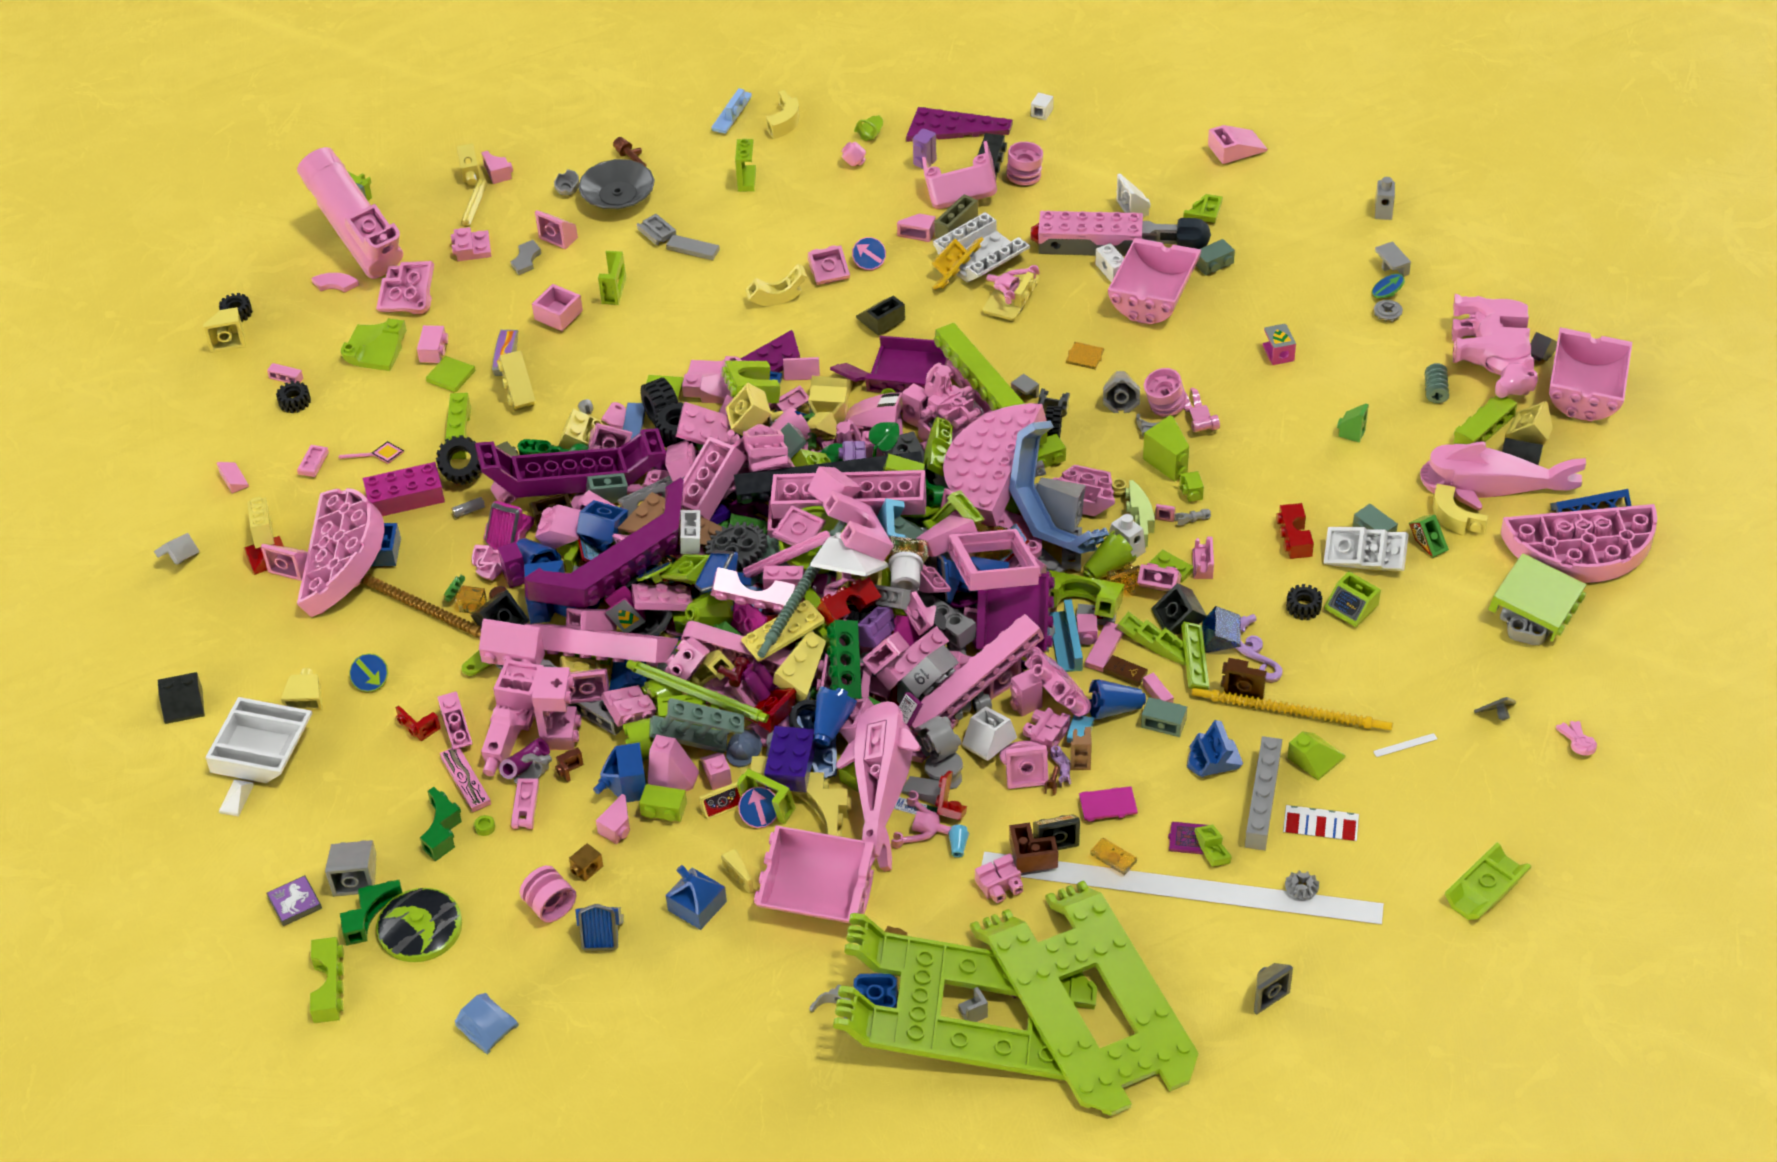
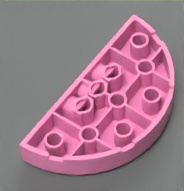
(983, 457)
(1585, 543)
(341, 548)

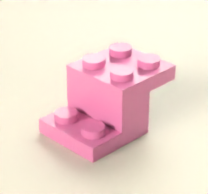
(515, 689)

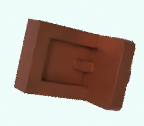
(567, 762)

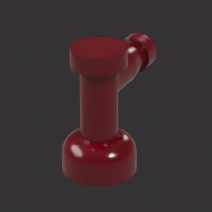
(740, 666)

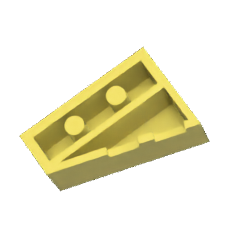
(516, 380)
(801, 666)

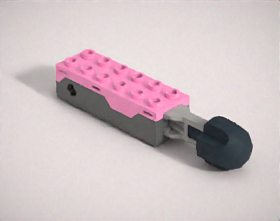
(1085, 231)

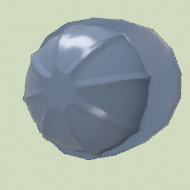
(743, 747)

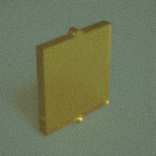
(1085, 355)

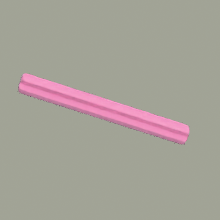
(786, 554)

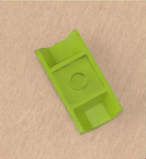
(1485, 883)

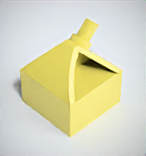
(829, 400)
(749, 409)

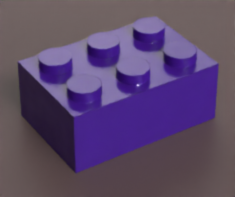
(791, 757)

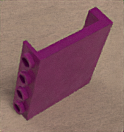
(902, 363)
(1002, 606)

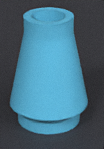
(958, 838)

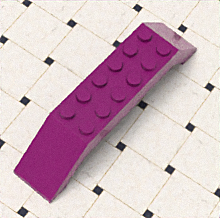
(569, 470)
(614, 565)

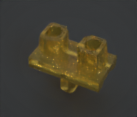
(1128, 576)

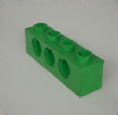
(850, 653)

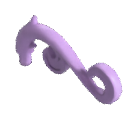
(1253, 651)

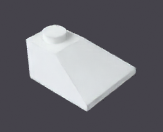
(1131, 198)

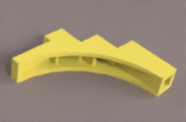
(828, 803)

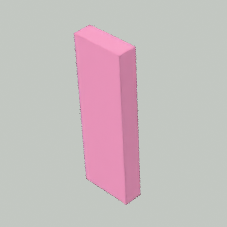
(1104, 647)

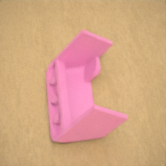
(973, 181)

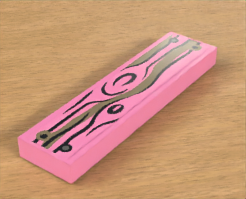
(465, 779)

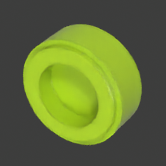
(484, 825)

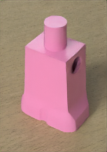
(500, 738)

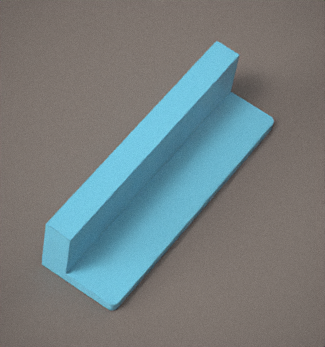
(1066, 639)

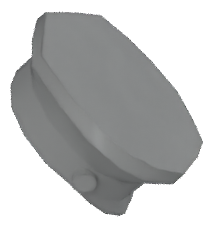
(952, 763)

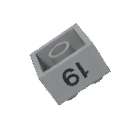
(930, 672)

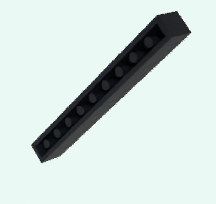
(758, 485)

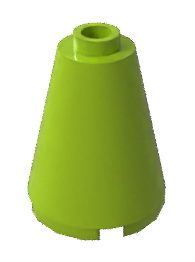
(1110, 555)

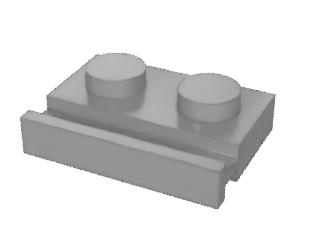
(656, 229)

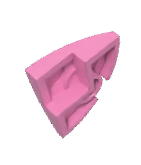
(486, 561)

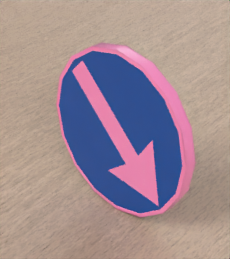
(868, 253)
(757, 807)

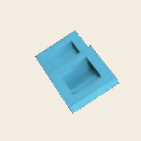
(1079, 723)

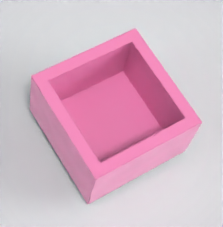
(557, 307)

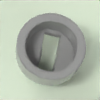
(585, 406)

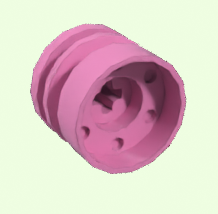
(1024, 163)
(1165, 392)
(547, 893)

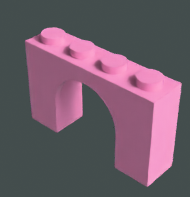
(863, 528)

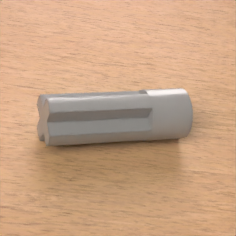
(468, 507)

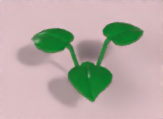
(881, 435)

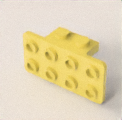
(996, 303)
(802, 621)

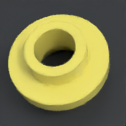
(1119, 486)

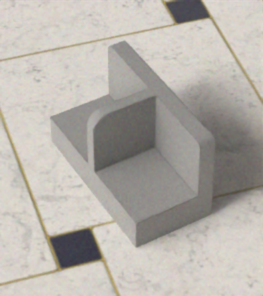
(1393, 258)
(178, 549)

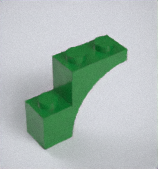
(439, 837)
(372, 899)

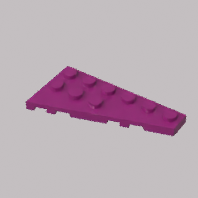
(956, 124)

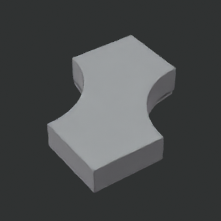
(527, 253)

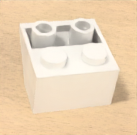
(988, 733)

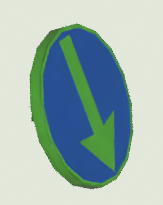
(1388, 286)

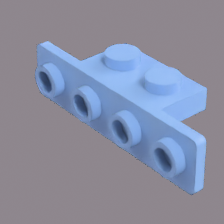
(731, 111)

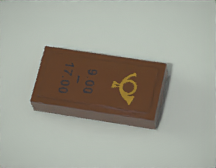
(1125, 670)

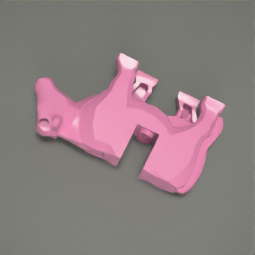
(1499, 341)

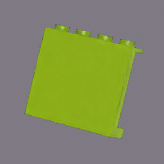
(1540, 594)

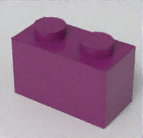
(512, 564)

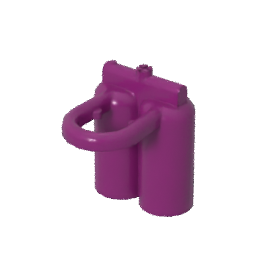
(758, 680)

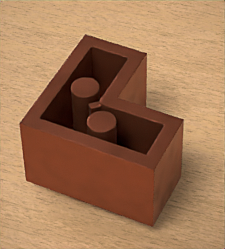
(1032, 853)

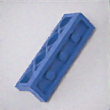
(1558, 506)

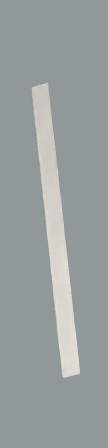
(1206, 891)

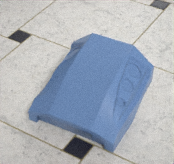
(484, 1022)

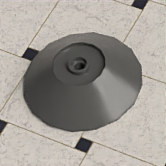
(616, 184)

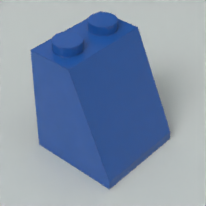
(539, 611)

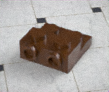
(1243, 680)

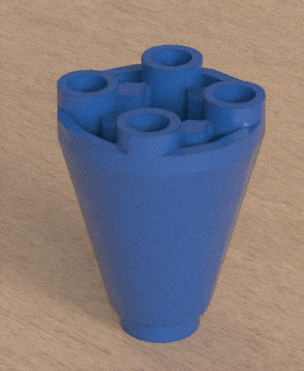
(831, 713)

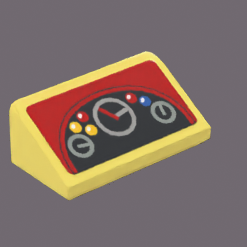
(720, 801)

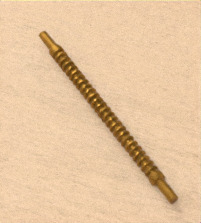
(405, 597)

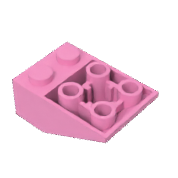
(1234, 143)

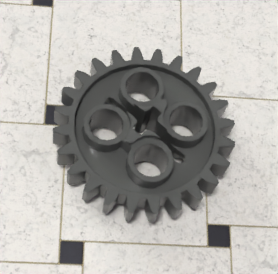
(743, 539)

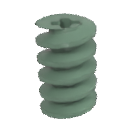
(1436, 383)

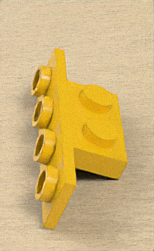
(951, 258)

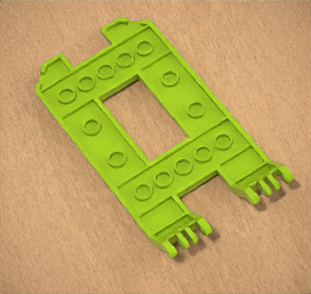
(1099, 942)
(916, 1021)

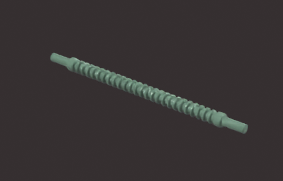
(793, 601)

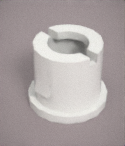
(905, 570)

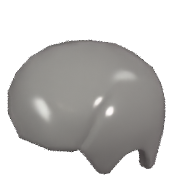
(567, 183)

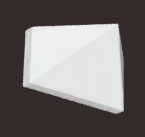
(236, 797)

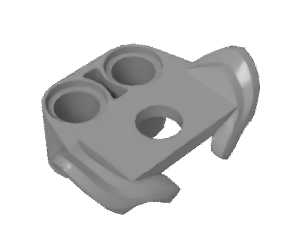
(1528, 627)

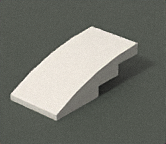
(1366, 548)

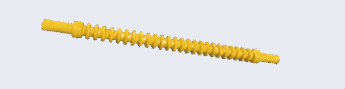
(1367, 722)

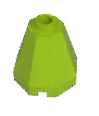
(709, 610)

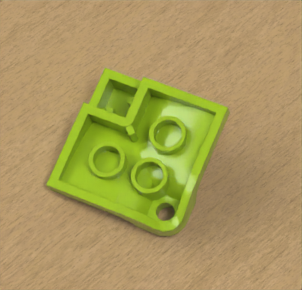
(375, 345)

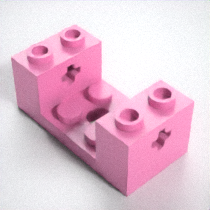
(554, 718)

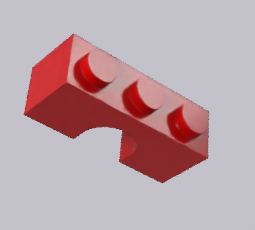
(1292, 520)
(861, 594)

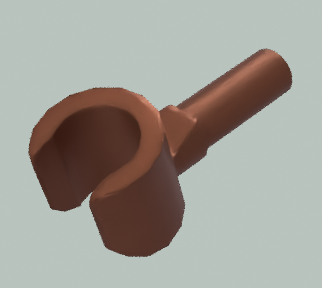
(1052, 782)

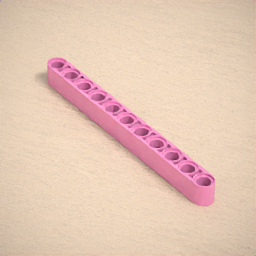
(732, 647)

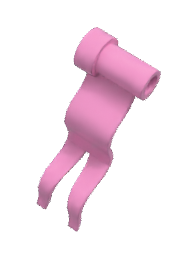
(1200, 414)

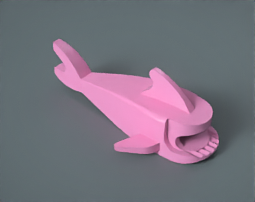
(1492, 473)
(882, 763)

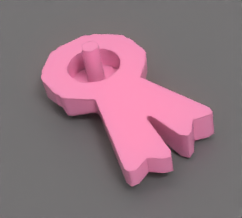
(1580, 743)

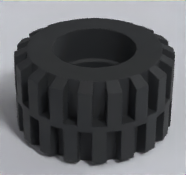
(657, 395)
(667, 422)
(448, 450)

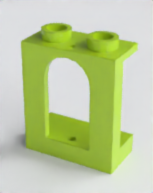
(745, 173)
(609, 288)
(961, 503)
(783, 800)

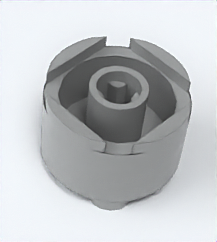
(937, 738)

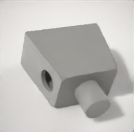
(1384, 191)

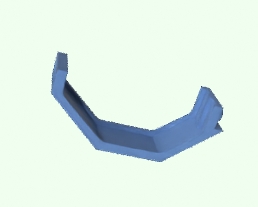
(1029, 500)

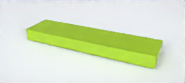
(1195, 656)

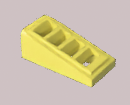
(735, 867)

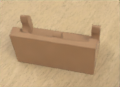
(1081, 750)

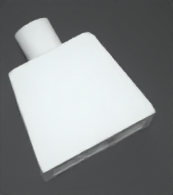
(1131, 532)

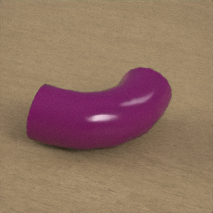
(515, 766)

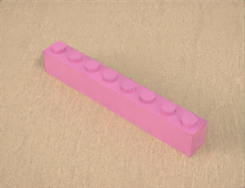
(980, 671)

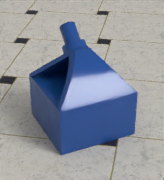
(599, 522)
(623, 773)
(695, 897)

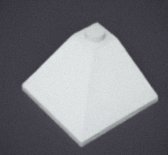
(838, 557)

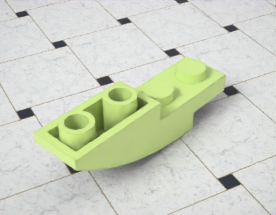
(1140, 509)

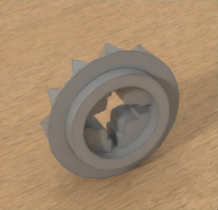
(1388, 305)
(1302, 891)

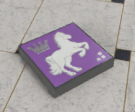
(294, 900)

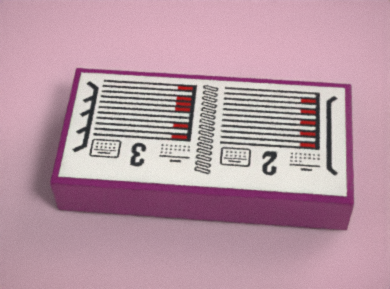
(910, 708)

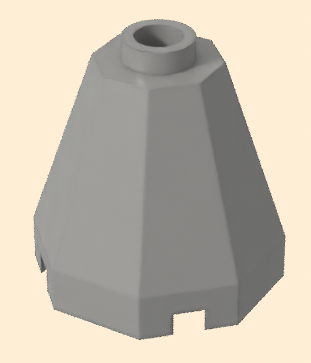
(1121, 393)

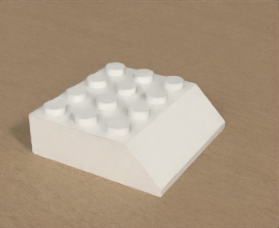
(256, 740)

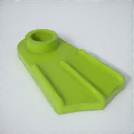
(474, 663)

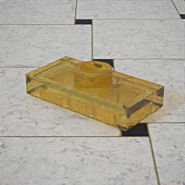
(1113, 856)

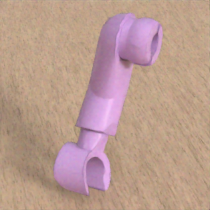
(1063, 762)

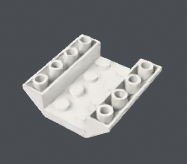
(994, 249)

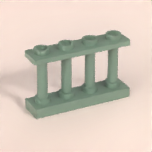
(696, 735)

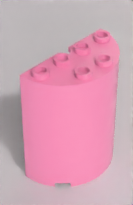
(1152, 280)
(1589, 374)
(816, 874)

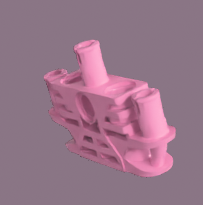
(1057, 682)

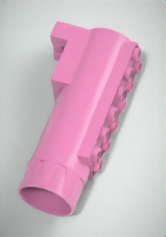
(355, 220)

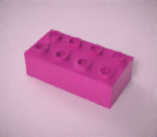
(405, 489)

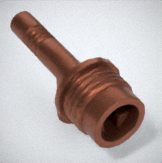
(624, 148)

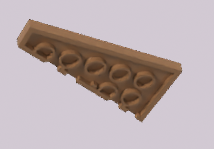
(655, 506)

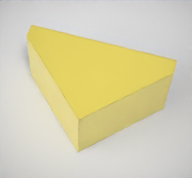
(823, 424)

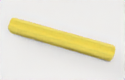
(474, 202)

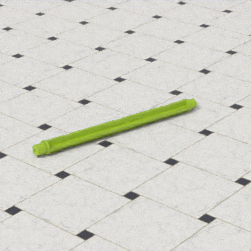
(698, 691)

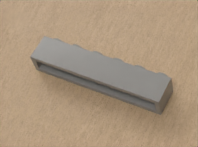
(1263, 793)

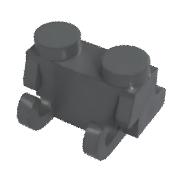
(1064, 401)

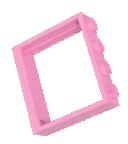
(967, 543)

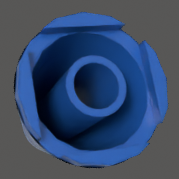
(536, 553)
(1114, 699)

